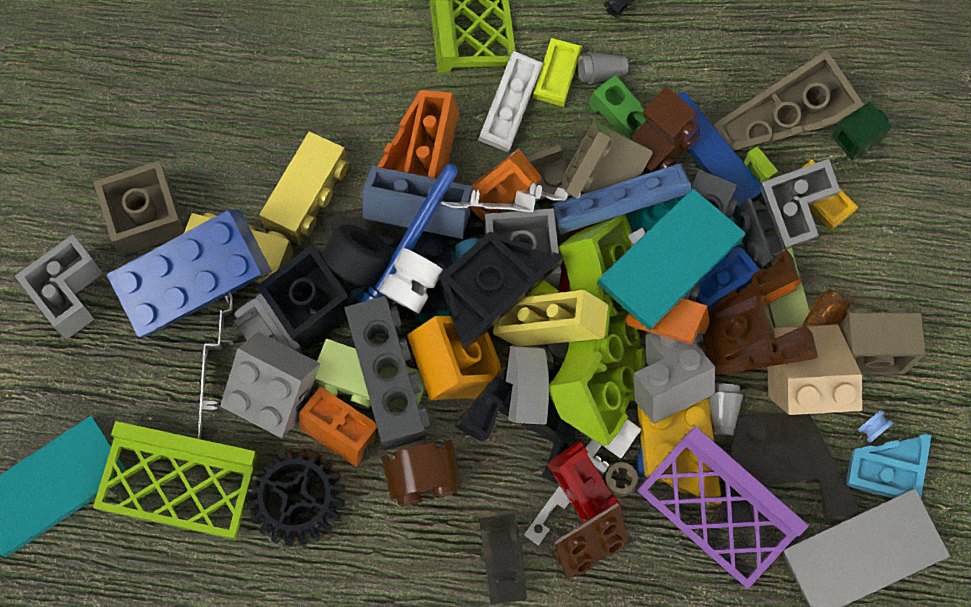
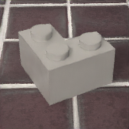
(790, 197)
(56, 280)
(674, 379)

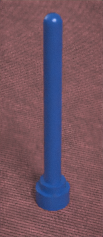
(415, 229)

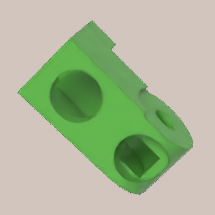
(618, 106)

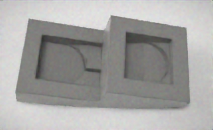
(530, 387)

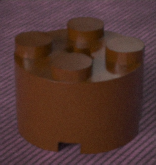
(420, 472)

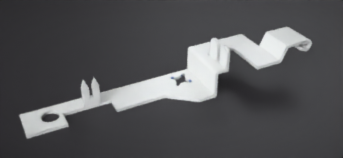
(523, 202)
(203, 404)
(618, 447)

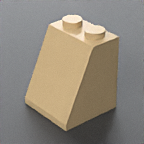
(820, 384)

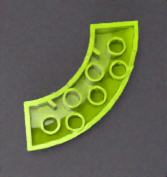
(598, 373)

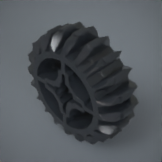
(288, 511)

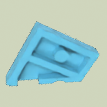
(890, 467)

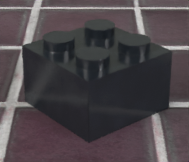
(307, 297)

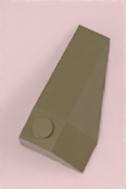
(798, 103)

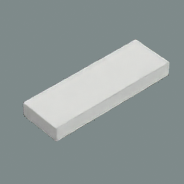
(510, 101)

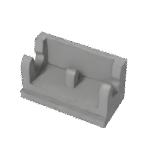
(259, 317)

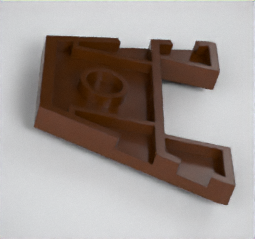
(742, 329)

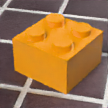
(446, 366)

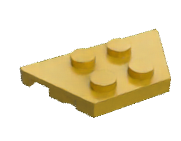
(663, 436)

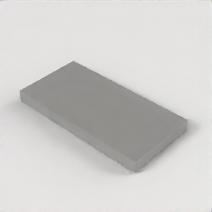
(866, 552)

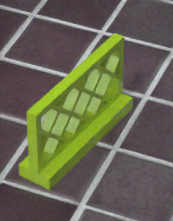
(446, 40)
(183, 449)

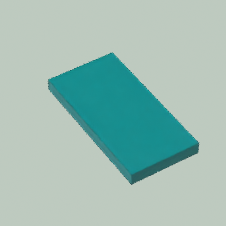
(671, 259)
(52, 484)

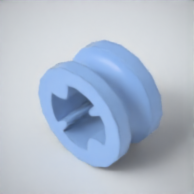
(875, 426)

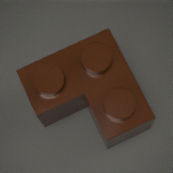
(667, 129)

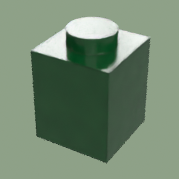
(861, 130)

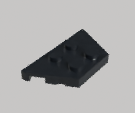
(491, 282)

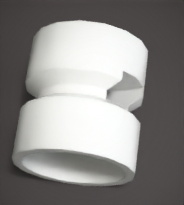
(411, 280)

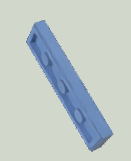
(621, 198)

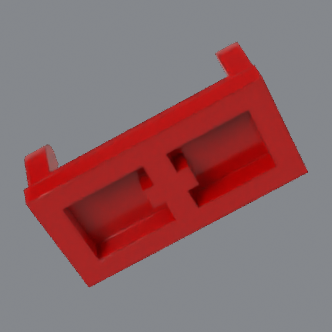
(581, 482)

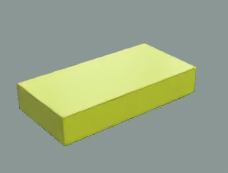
(557, 72)

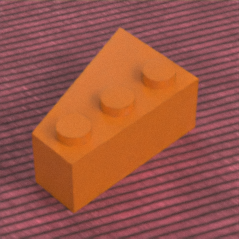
(424, 136)

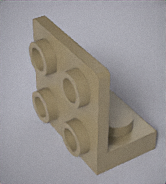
(604, 160)

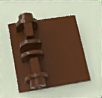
(591, 542)

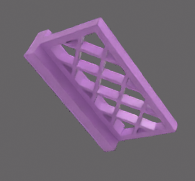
(748, 488)

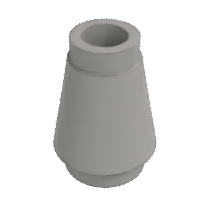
(601, 67)
(725, 408)

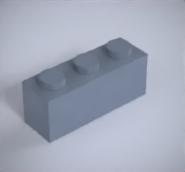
(398, 196)

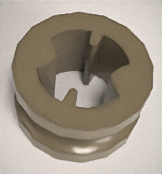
(631, 475)

